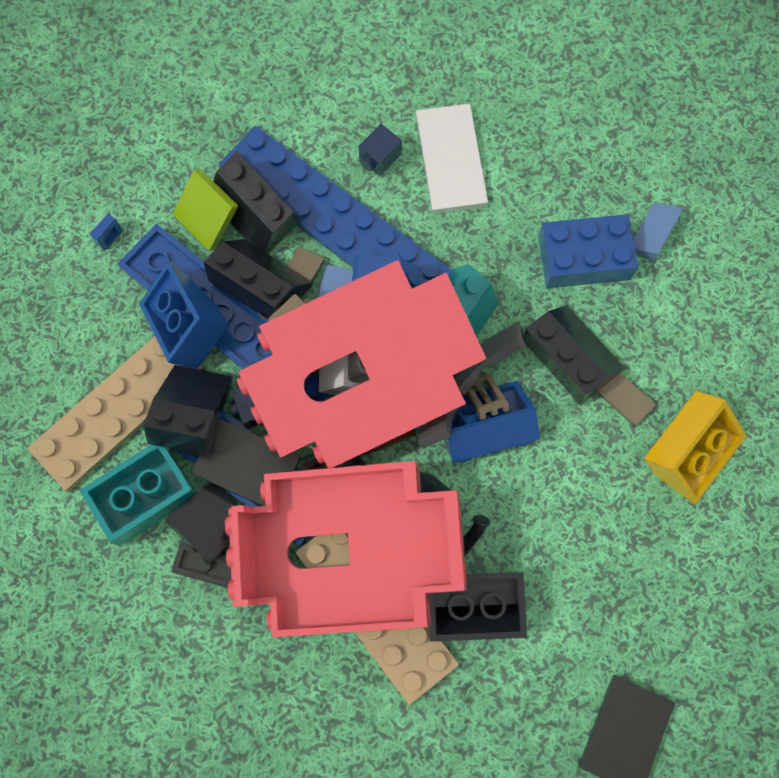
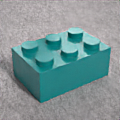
(138, 493)

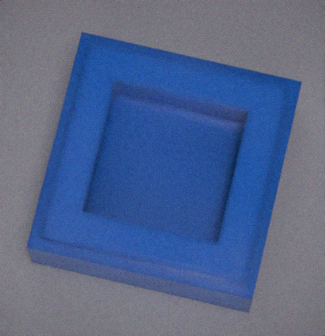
(106, 232)

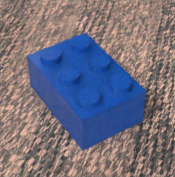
(587, 251)

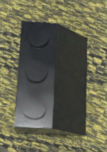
(262, 211)
(254, 276)
(572, 353)
(487, 610)

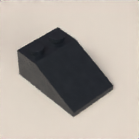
(187, 410)

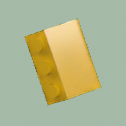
(696, 445)

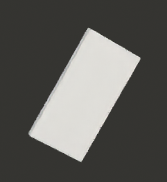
(451, 158)

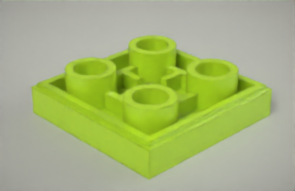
(205, 209)

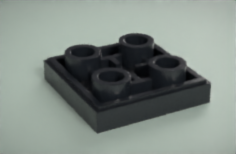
(202, 522)

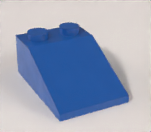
(182, 317)

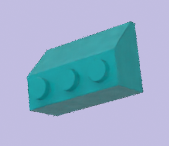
(474, 295)

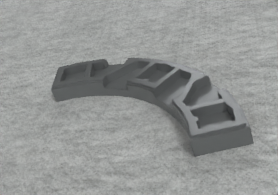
(495, 350)

